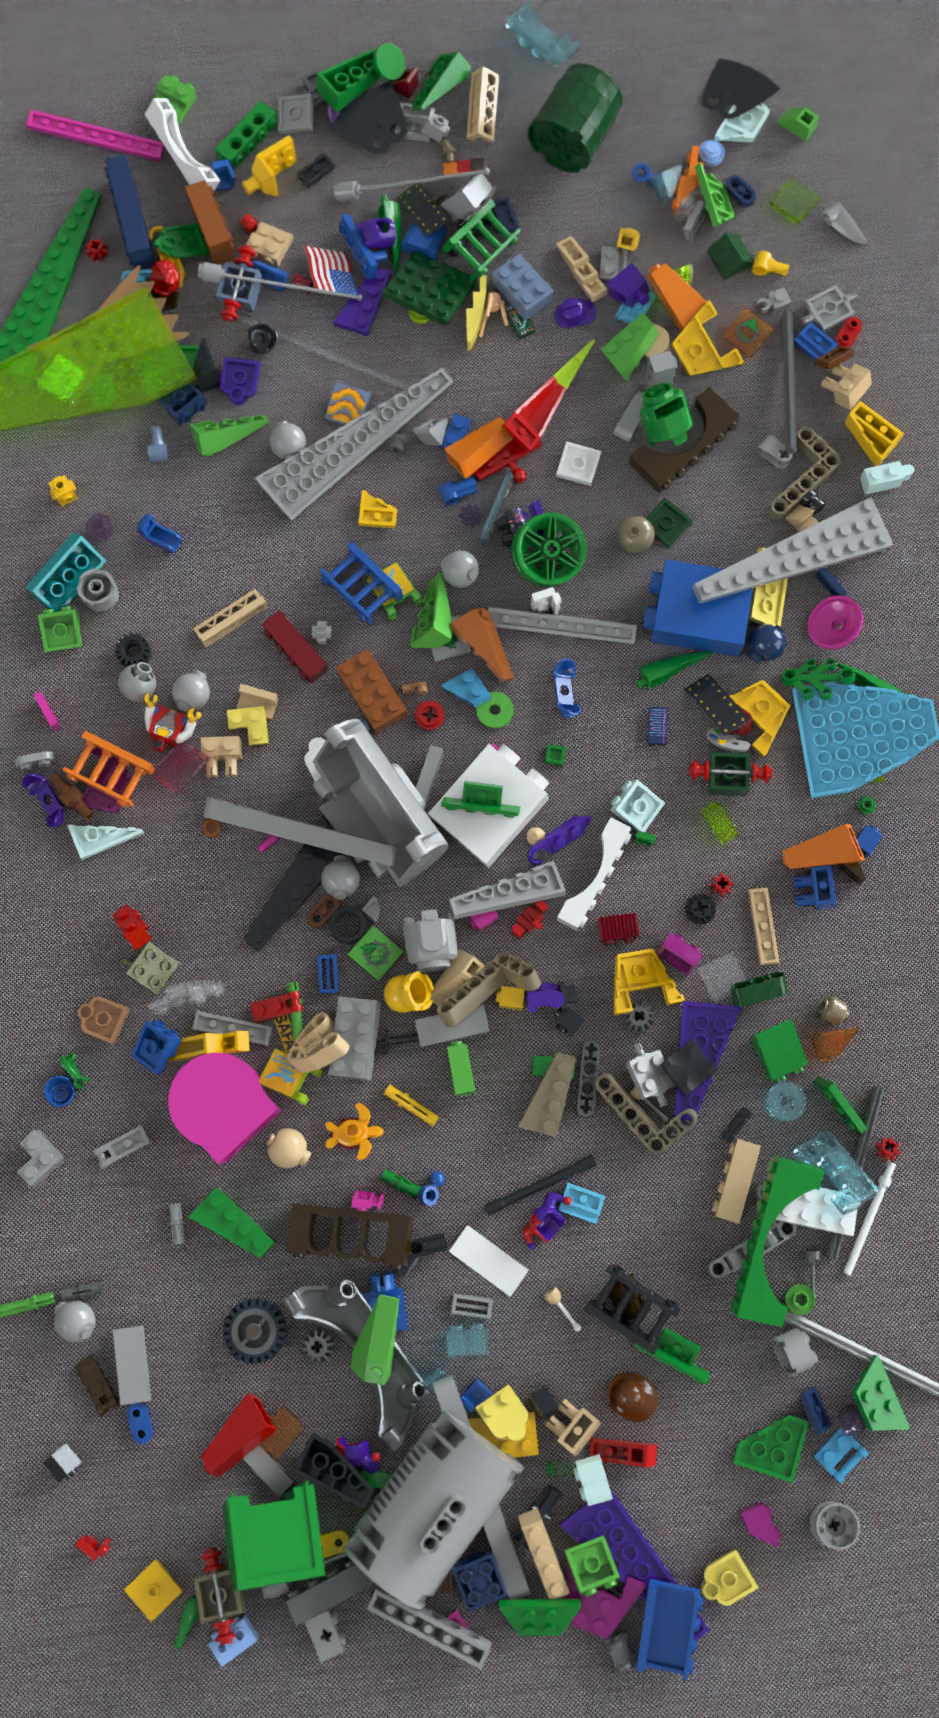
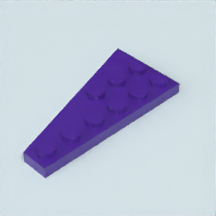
(710, 1029)

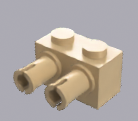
(852, 385)
(222, 749)
(578, 1432)

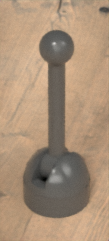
(812, 1257)

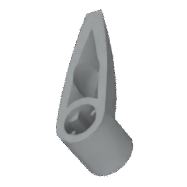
(841, 220)

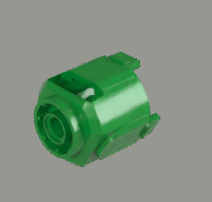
(665, 414)

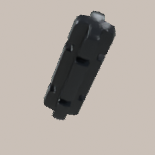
(736, 1125)

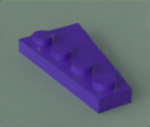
(359, 315)

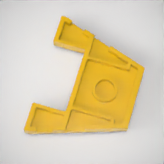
(696, 349)
(767, 712)
(638, 972)

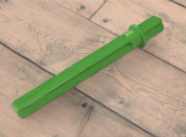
(27, 1304)

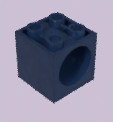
(479, 1579)

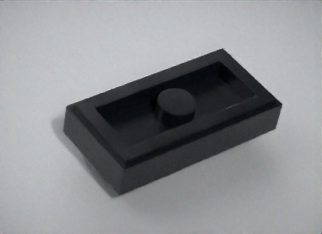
(316, 170)

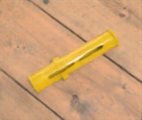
(391, 1092)

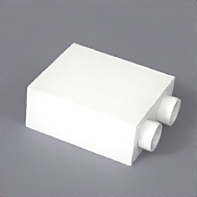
(491, 834)

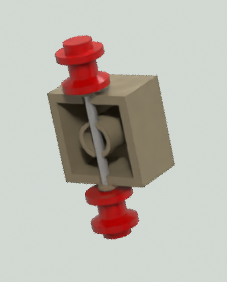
(216, 1598)

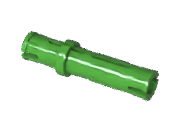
(296, 1018)

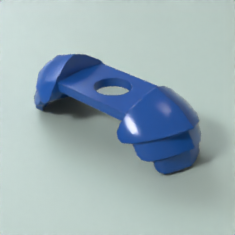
(562, 674)

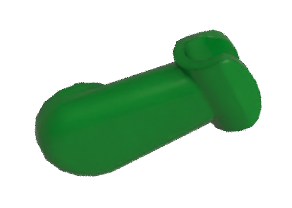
(69, 1066)

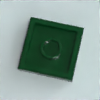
(668, 523)

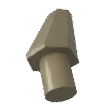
(449, 151)

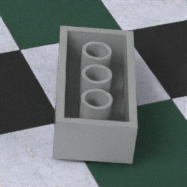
(358, 1025)

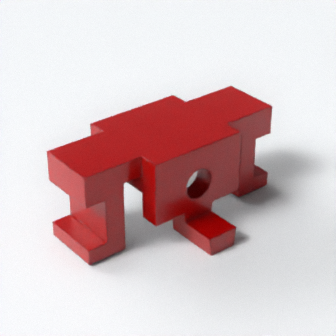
(530, 919)

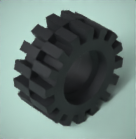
(132, 640)

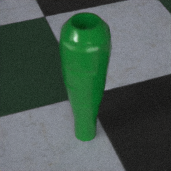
(187, 1621)

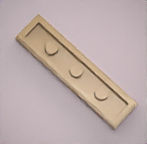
(763, 926)

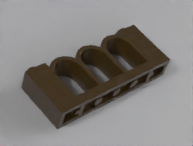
(302, 1231)

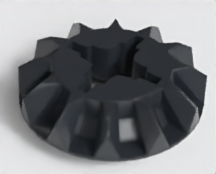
(696, 916)

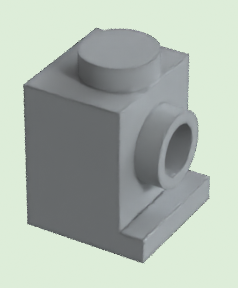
(435, 126)

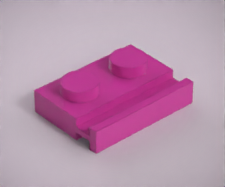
(366, 1200)

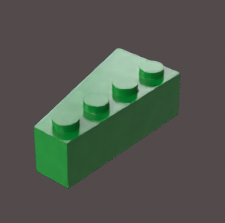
(228, 1220)

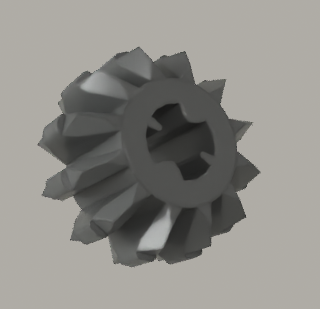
(639, 1024)
(312, 1341)

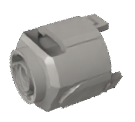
(431, 941)

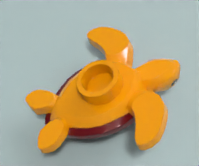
(354, 1133)

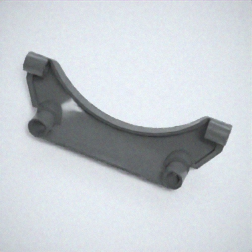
(347, 1317)

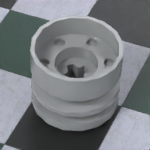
(845, 1530)

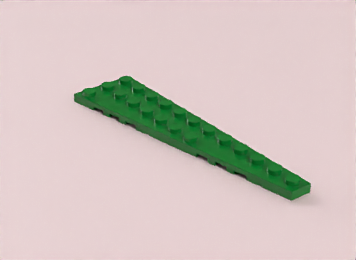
(46, 290)

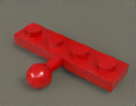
(506, 457)

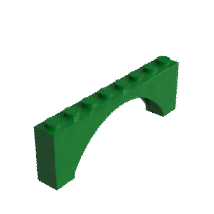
(784, 1183)

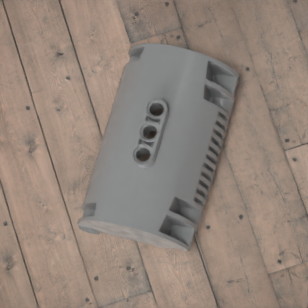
(375, 801)
(441, 1468)

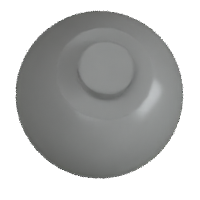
(287, 440)
(460, 569)
(137, 681)
(191, 691)
(340, 877)
(74, 1321)

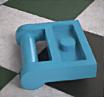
(835, 1449)

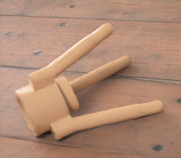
(493, 304)

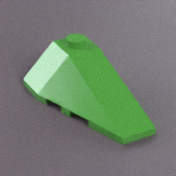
(215, 437)
(434, 617)

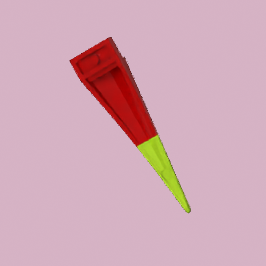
(532, 416)

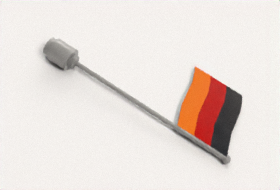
(351, 190)

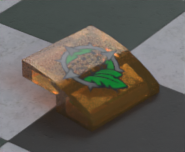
(748, 332)

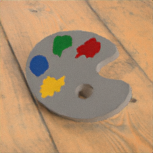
(727, 742)

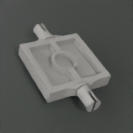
(829, 308)
(648, 1075)

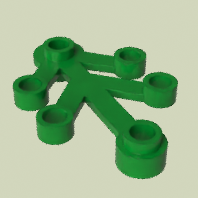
(794, 677)

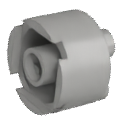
(98, 600)
(794, 1351)

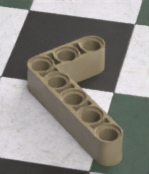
(808, 478)
(484, 983)
(642, 1118)

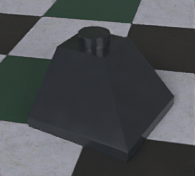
(205, 369)

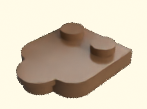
(102, 1018)

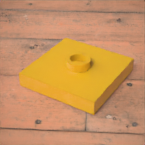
(153, 1590)

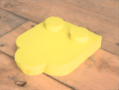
(504, 1415)
(727, 1579)

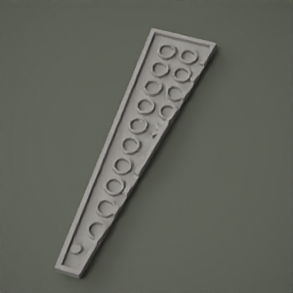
(317, 468)
(832, 541)

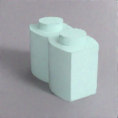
(593, 1480)

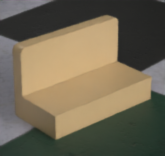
(257, 697)

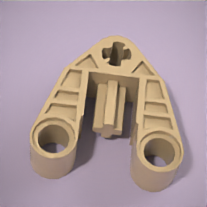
(317, 1045)

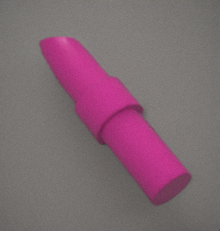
(271, 839)

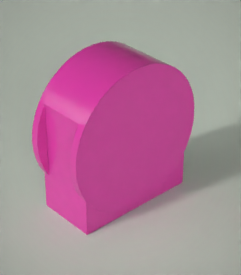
(220, 1104)

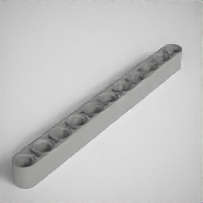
(301, 831)
(495, 1525)

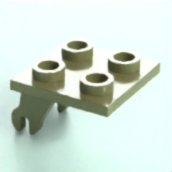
(151, 967)

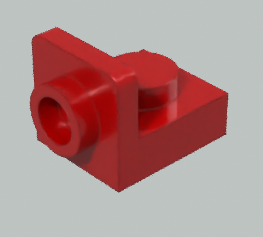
(90, 1547)

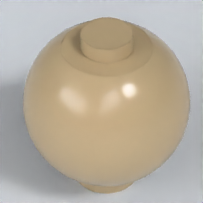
(287, 1148)

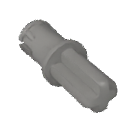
(176, 1223)

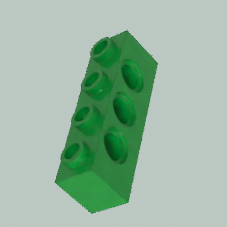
(248, 126)

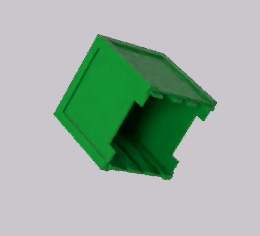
(273, 1540)

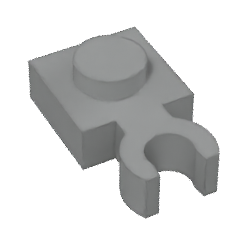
(776, 300)

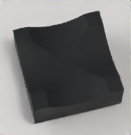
(688, 1067)

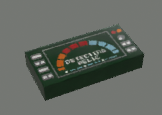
(520, 326)

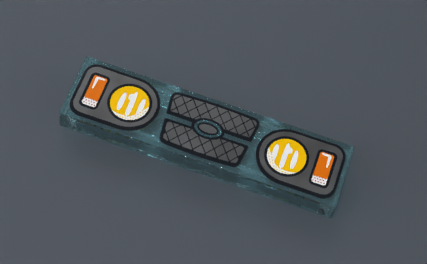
(496, 509)

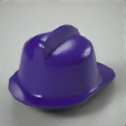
(575, 313)

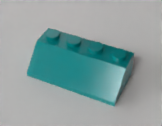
(58, 579)

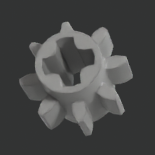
(322, 632)

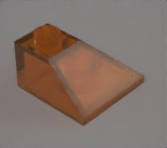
(832, 1043)

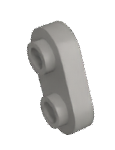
(40, 759)

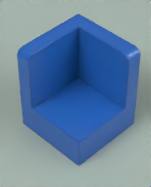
(224, 173)

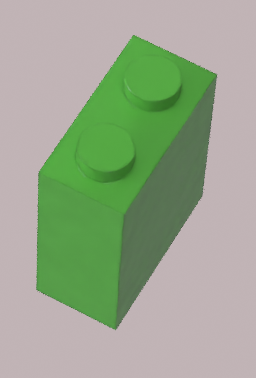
(461, 1069)

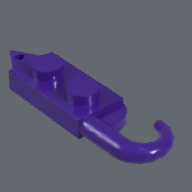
(560, 837)

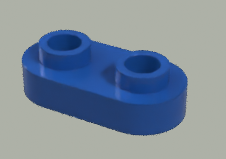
(139, 1423)

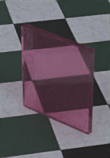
(179, 767)

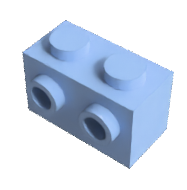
(245, 1637)

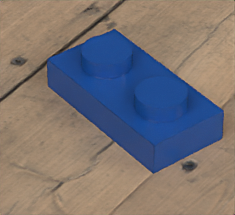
(457, 430)

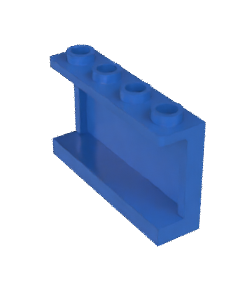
(669, 1628)

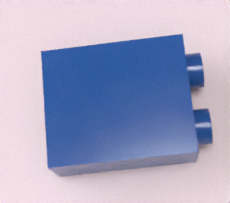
(685, 622)

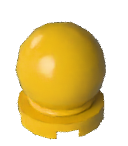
(409, 992)

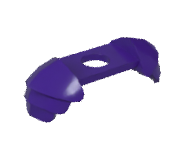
(38, 785)

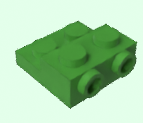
(178, 94)
(60, 629)
(592, 1566)

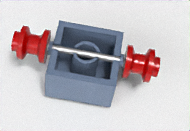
(238, 293)

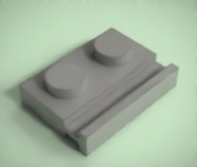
(612, 262)

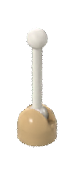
(553, 1297)

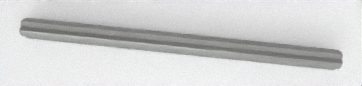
(861, 1352)

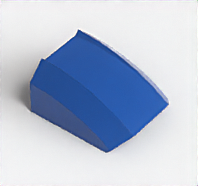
(417, 241)

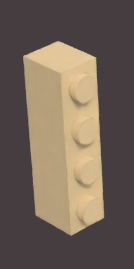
(736, 1181)
(543, 1554)

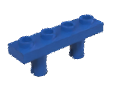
(354, 240)

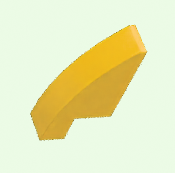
(207, 1043)

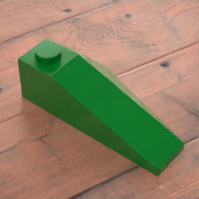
(445, 74)

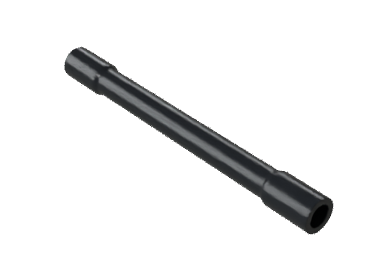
(579, 1167)

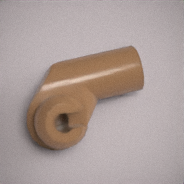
(420, 687)

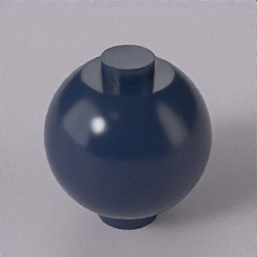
(766, 643)

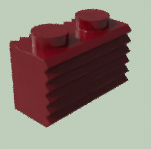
(618, 928)

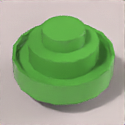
(799, 1299)

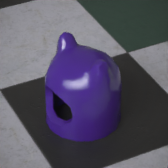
(373, 233)

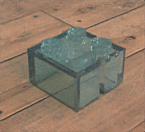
(467, 1340)

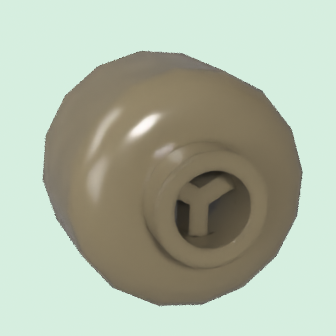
(833, 1010)

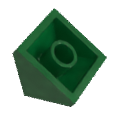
(730, 255)

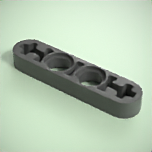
(586, 1078)

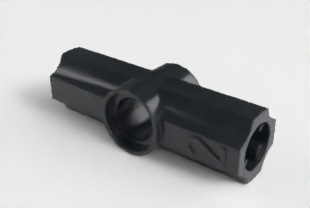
(546, 1504)

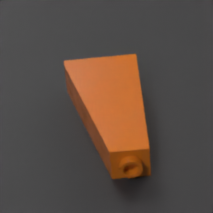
(676, 295)
(478, 447)
(829, 848)

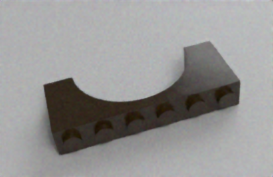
(662, 469)

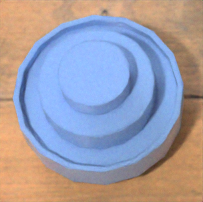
(711, 153)

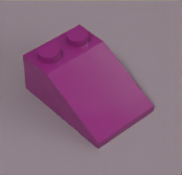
(680, 954)

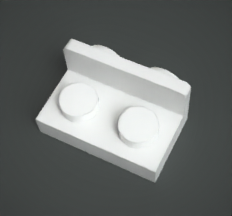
(546, 599)

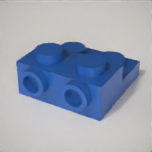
(155, 1046)

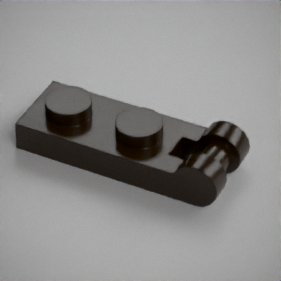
(96, 1384)

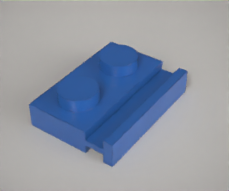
(814, 341)

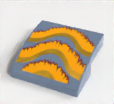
(346, 404)

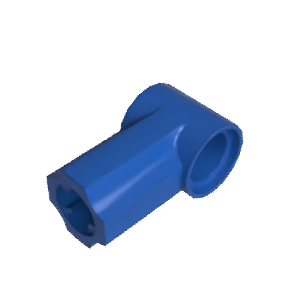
(453, 492)

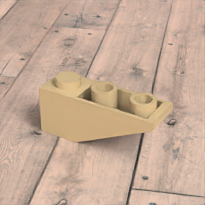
(460, 972)

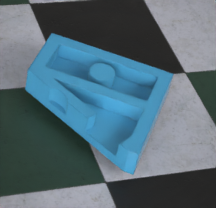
(468, 688)

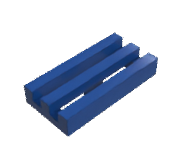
(320, 974)

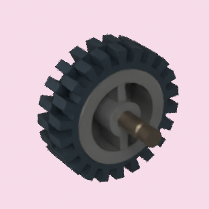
(254, 1331)

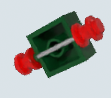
(729, 773)

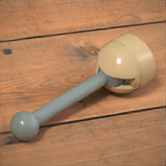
(634, 1093)

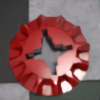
(423, 709)

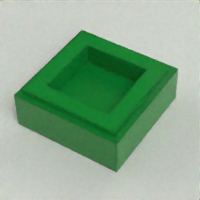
(555, 755)
(645, 838)

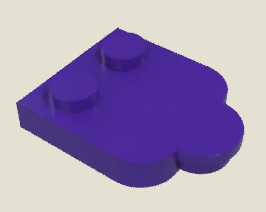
(239, 379)

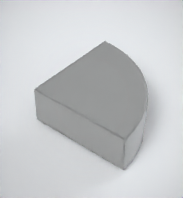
(372, 909)

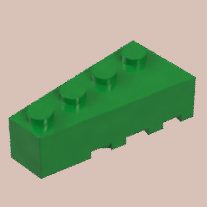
(347, 80)

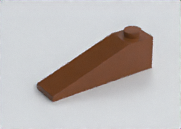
(480, 632)

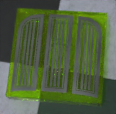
(795, 201)

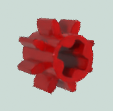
(96, 250)
(725, 881)
(889, 1144)

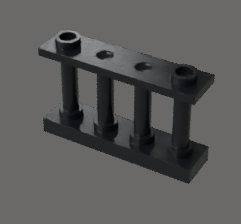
(615, 1319)

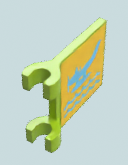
(284, 1077)

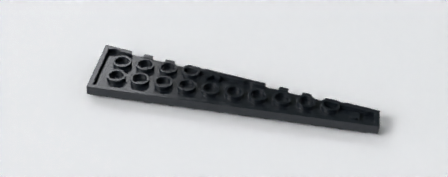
(291, 892)

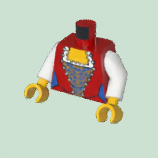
(167, 725)

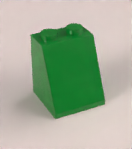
(779, 1051)

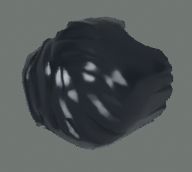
(262, 338)

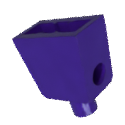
(629, 287)

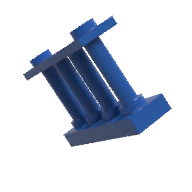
(367, 567)

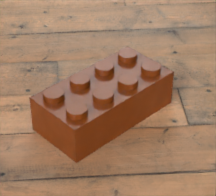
(211, 222)
(371, 691)

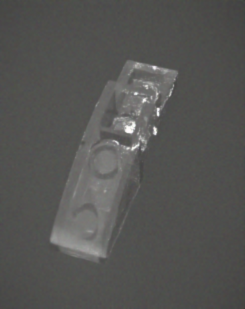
(195, 991)

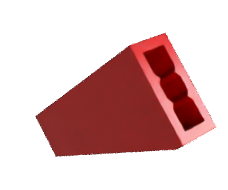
(238, 1437)

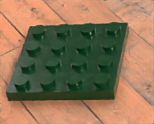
(429, 288)

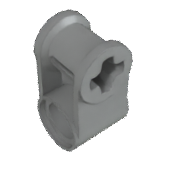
(774, 451)

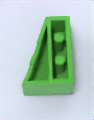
(630, 344)

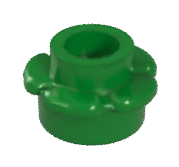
(866, 810)

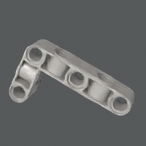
(732, 1259)

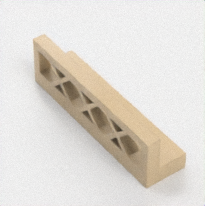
(478, 103)
(232, 620)

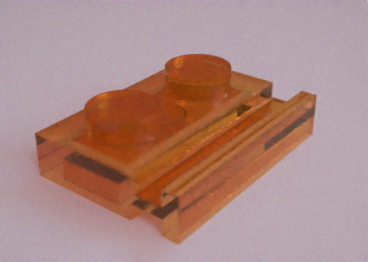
(286, 1431)

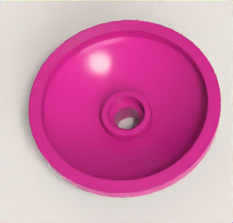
(828, 616)

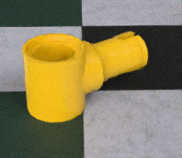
(765, 264)

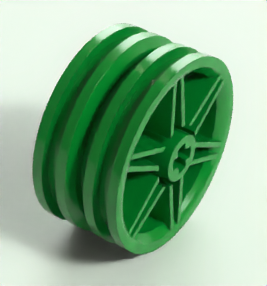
(527, 535)

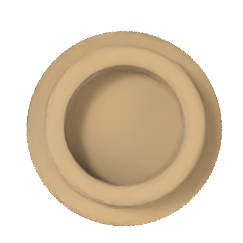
(535, 835)

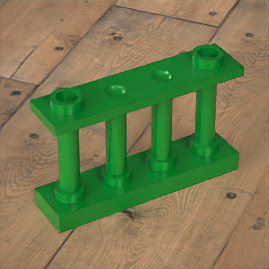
(466, 234)

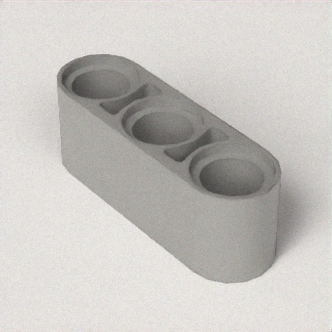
(630, 420)

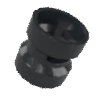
(812, 501)

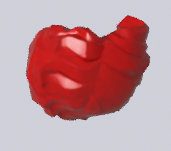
(165, 277)

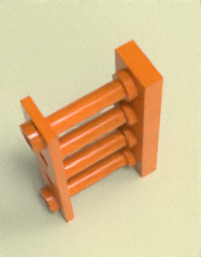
(109, 750)

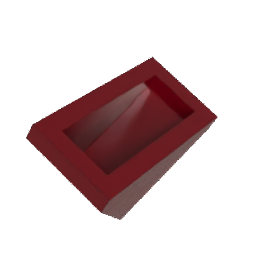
(406, 83)

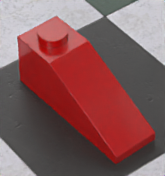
(624, 1452)

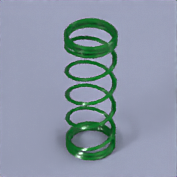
(549, 1463)

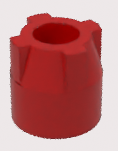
(248, 223)

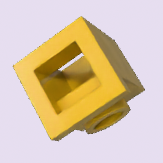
(628, 239)

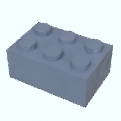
(522, 287)

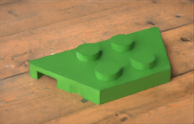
(715, 197)

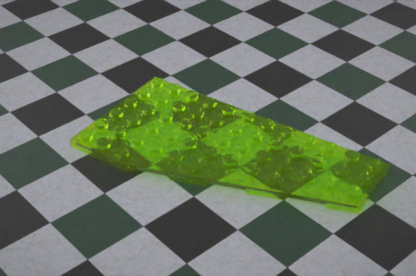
(94, 366)

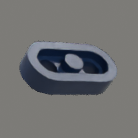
(742, 191)

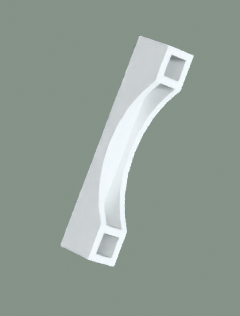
(164, 121)
(612, 840)

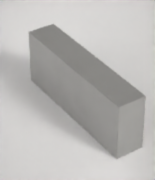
(429, 772)
(434, 1032)
(132, 1365)

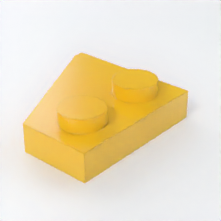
(376, 513)

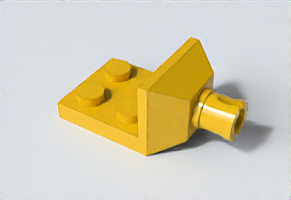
(268, 165)

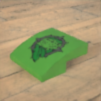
(375, 953)

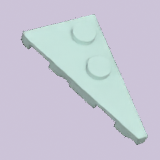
(93, 840)

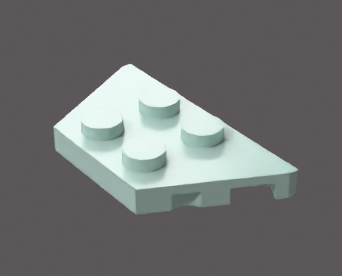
(744, 127)

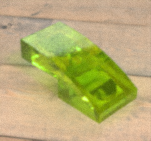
(719, 822)

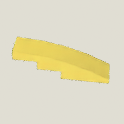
(475, 315)

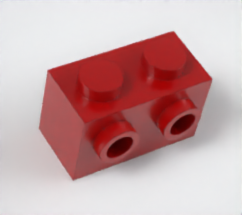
(131, 927)

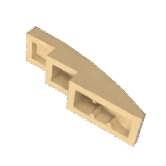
(581, 268)

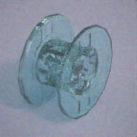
(796, 1099)

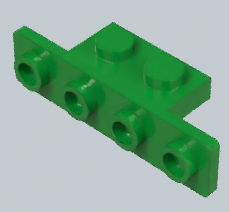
(481, 798)
(679, 1354)

